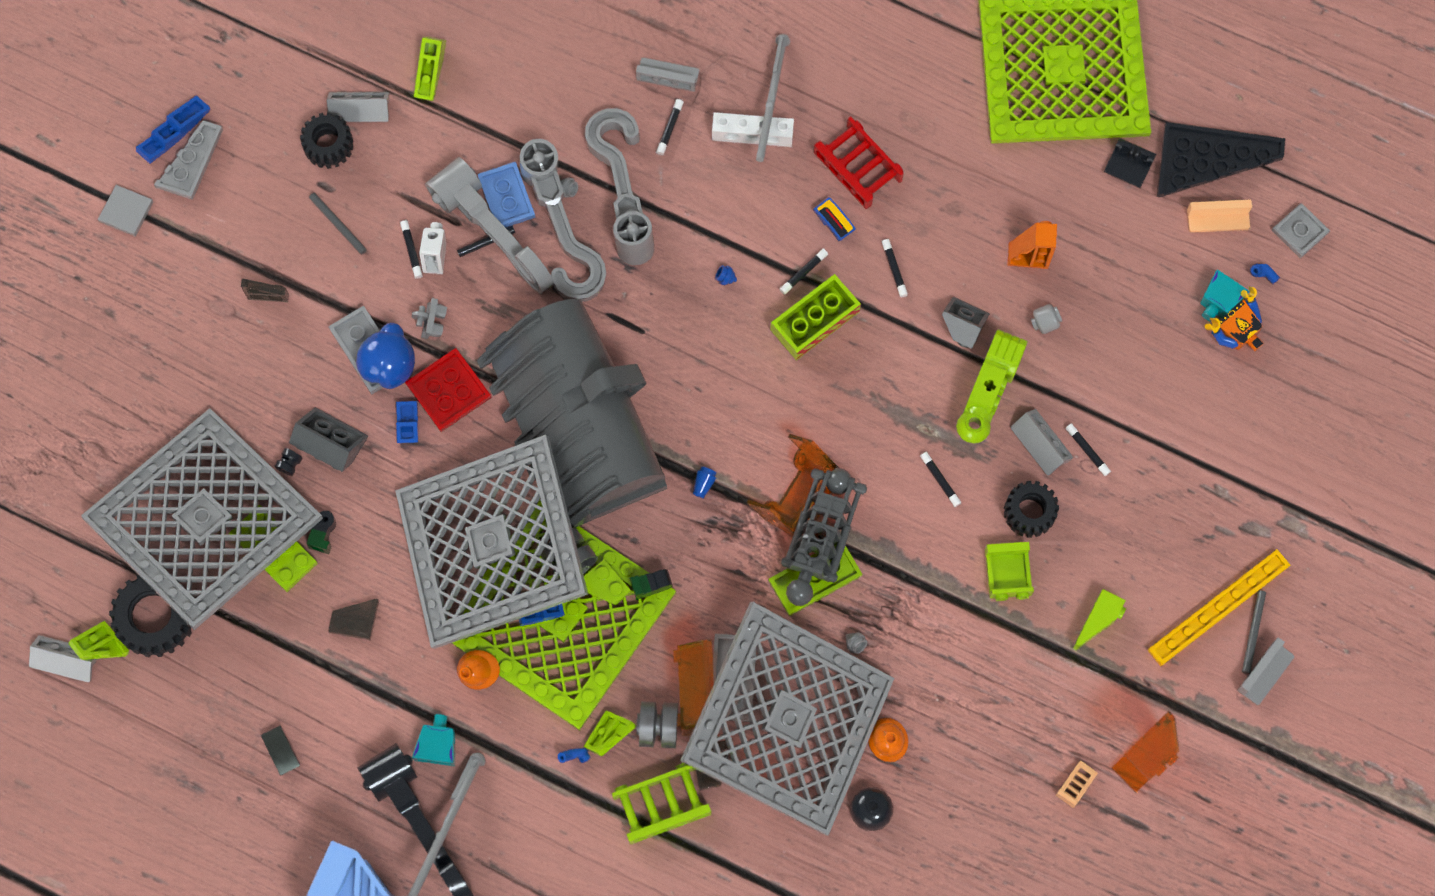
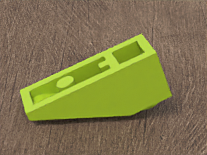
(429, 67)
(1103, 614)

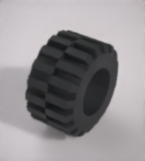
(322, 126)
(1042, 497)

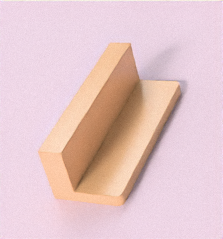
(1219, 215)

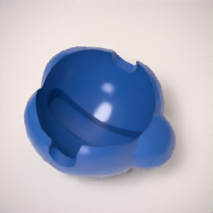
(386, 357)

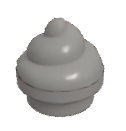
(569, 186)
(856, 642)

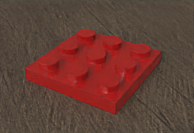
(448, 390)

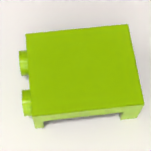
(1008, 571)

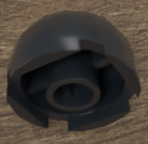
(871, 809)

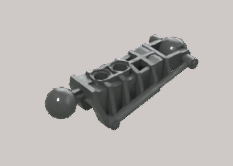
(838, 482)

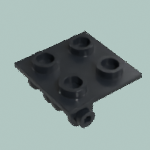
(1130, 163)

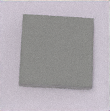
(125, 210)
(1300, 230)

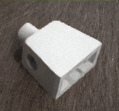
(433, 249)

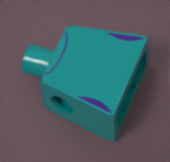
(1221, 296)
(436, 743)

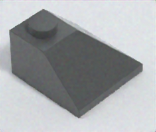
(964, 321)

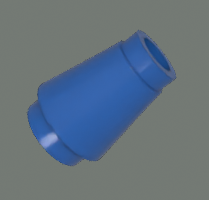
(704, 481)

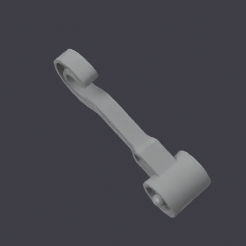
(540, 171)
(457, 188)
(632, 228)

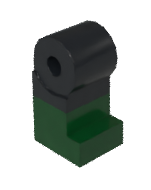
(320, 533)
(651, 583)

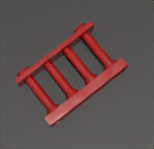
(851, 180)

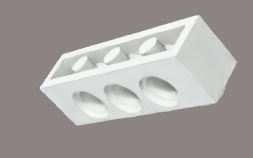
(748, 129)

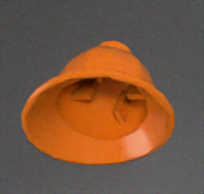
(478, 669)
(888, 740)

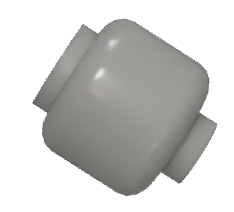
(1046, 319)

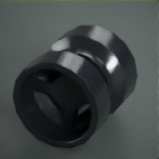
(288, 462)

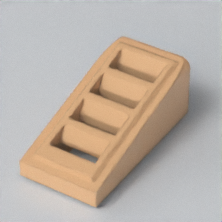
(1067, 798)

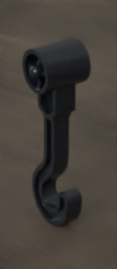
(389, 776)

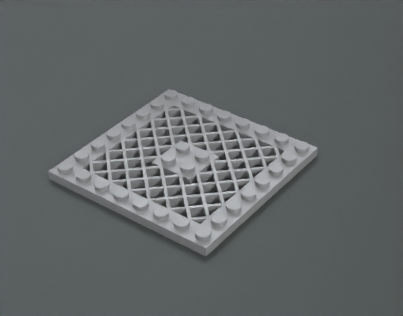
(201, 518)
(491, 542)
(788, 719)

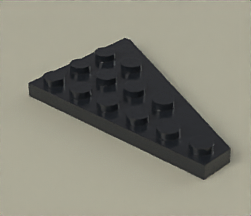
(1205, 154)

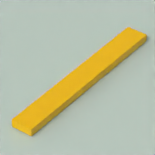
(1218, 607)

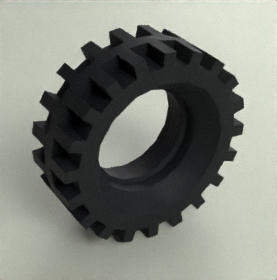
(139, 641)

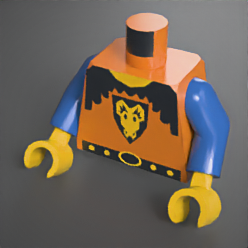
(1240, 324)

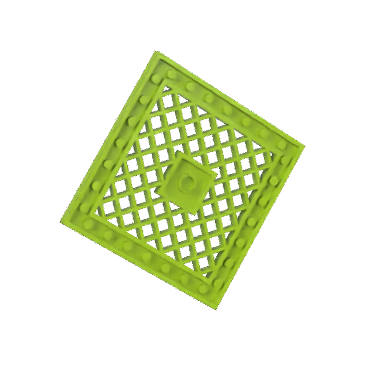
(1063, 67)
(578, 710)

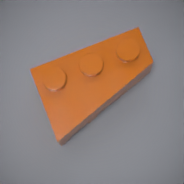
(1034, 246)

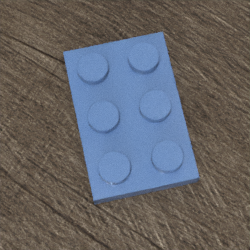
(506, 195)

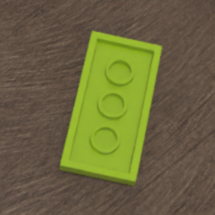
(288, 567)
(847, 573)

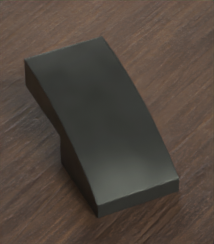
(280, 750)

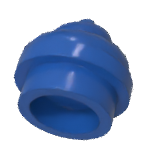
(725, 275)

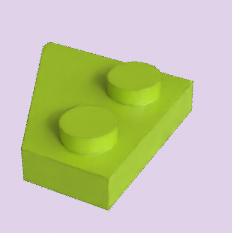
(606, 584)
(98, 643)
(608, 733)

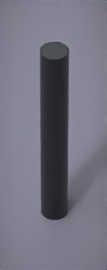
(479, 244)

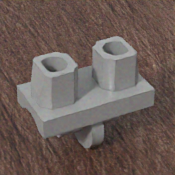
(429, 327)

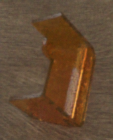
(787, 512)
(695, 681)
(1150, 754)

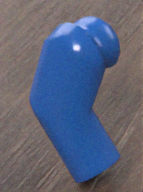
(1264, 270)
(570, 754)

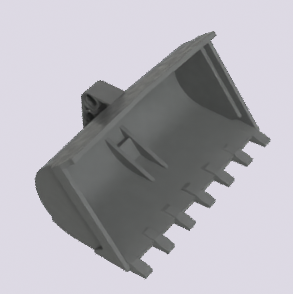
(573, 392)

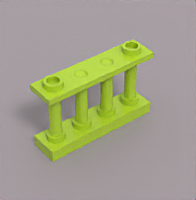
(658, 825)

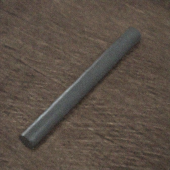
(337, 223)
(1254, 632)

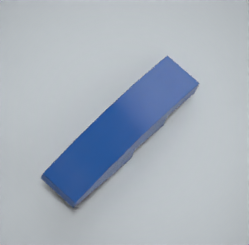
(173, 130)

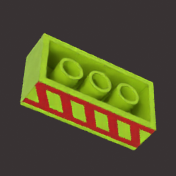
(815, 317)

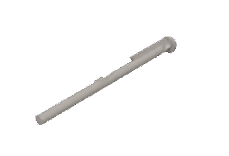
(782, 41)
(458, 795)

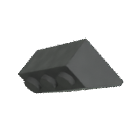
(327, 439)

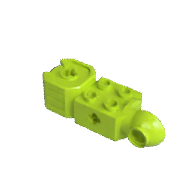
(995, 372)

